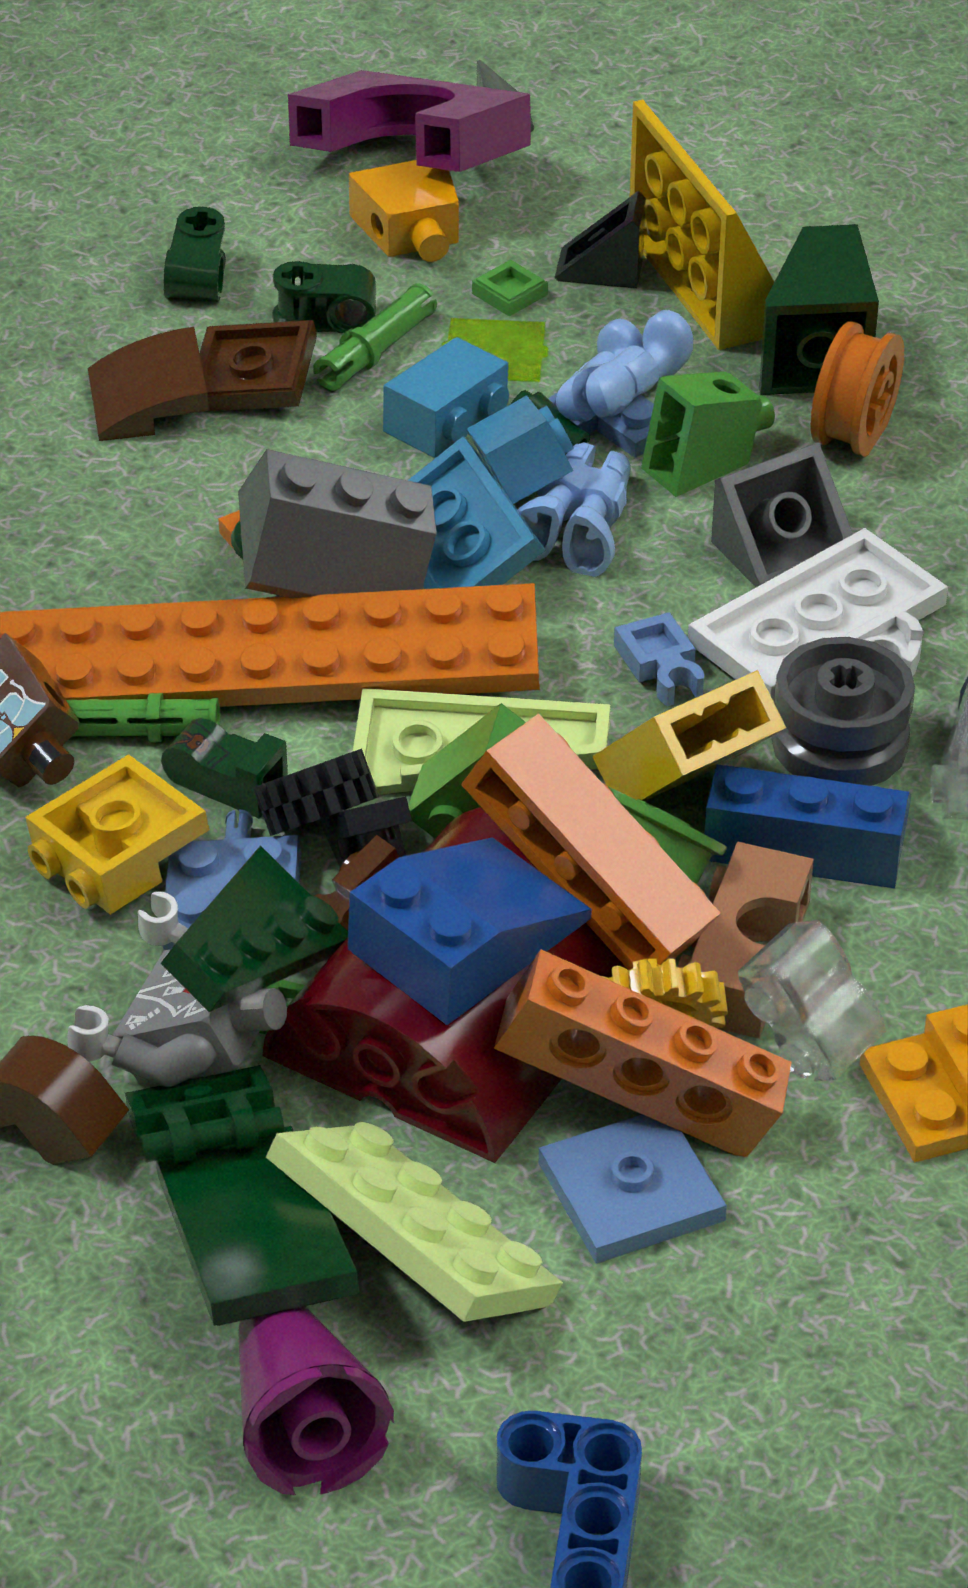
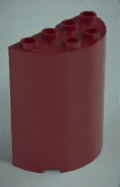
(378, 1042)

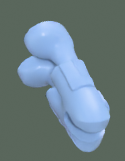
(626, 365)
(592, 502)

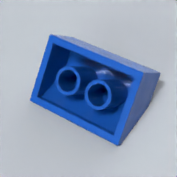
(843, 826)

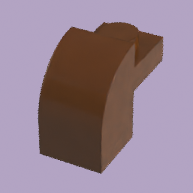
(57, 1099)

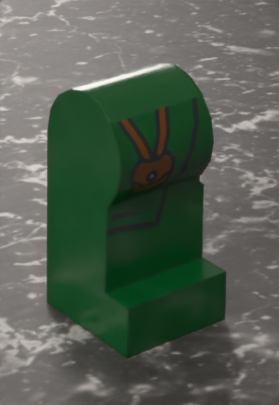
(224, 764)

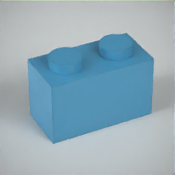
(444, 396)
(523, 447)

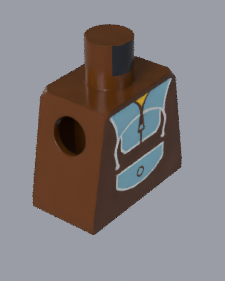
(32, 719)

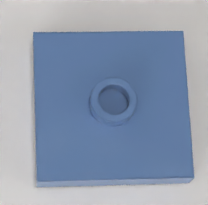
(631, 1186)

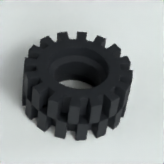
(316, 792)

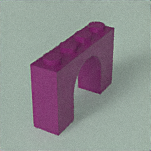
(452, 121)

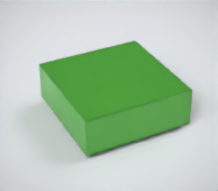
(509, 287)

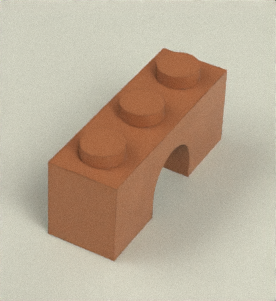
(756, 900)

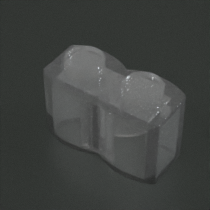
(811, 1001)

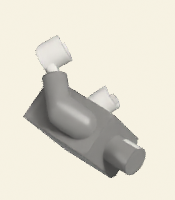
(166, 1030)

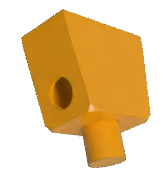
(406, 208)

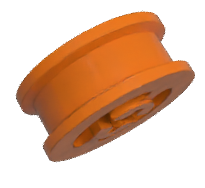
(857, 388)

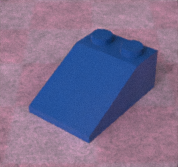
(458, 922)

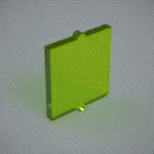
(513, 341)

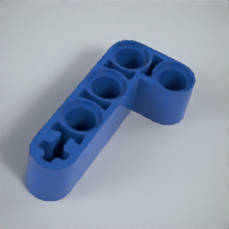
(574, 1480)

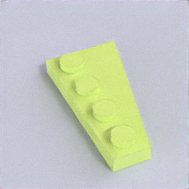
(410, 727)

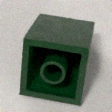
(813, 296)

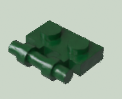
(204, 1115)

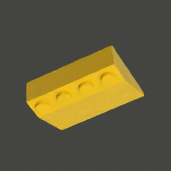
(696, 237)

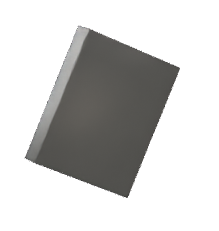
(778, 514)

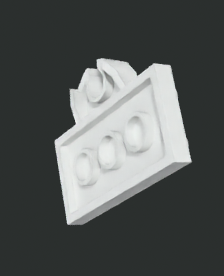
(845, 591)

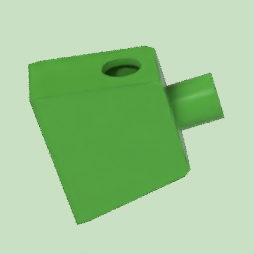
(702, 429)

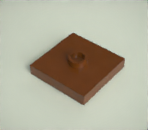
(257, 364)

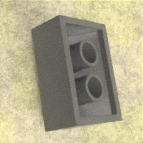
(332, 529)

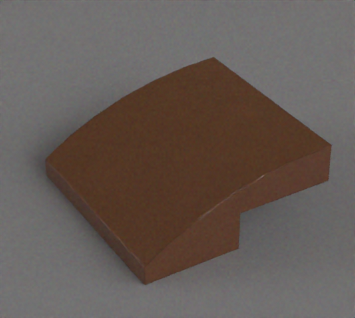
(147, 382)

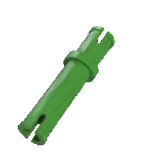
(364, 344)
(141, 717)

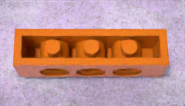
(643, 1055)

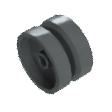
(843, 711)

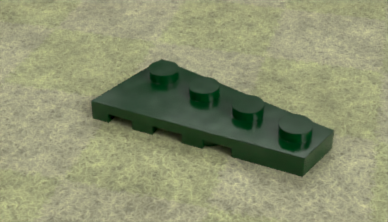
(253, 935)

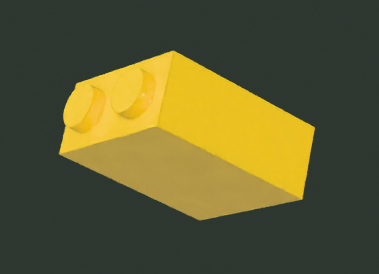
(690, 739)

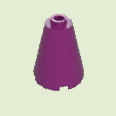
(307, 1404)

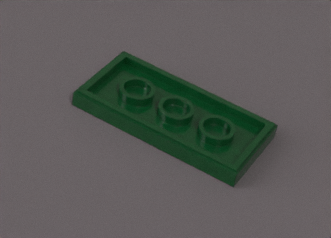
(254, 1234)

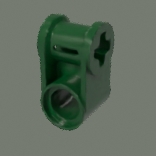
(195, 259)
(325, 295)

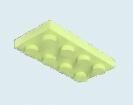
(415, 1220)

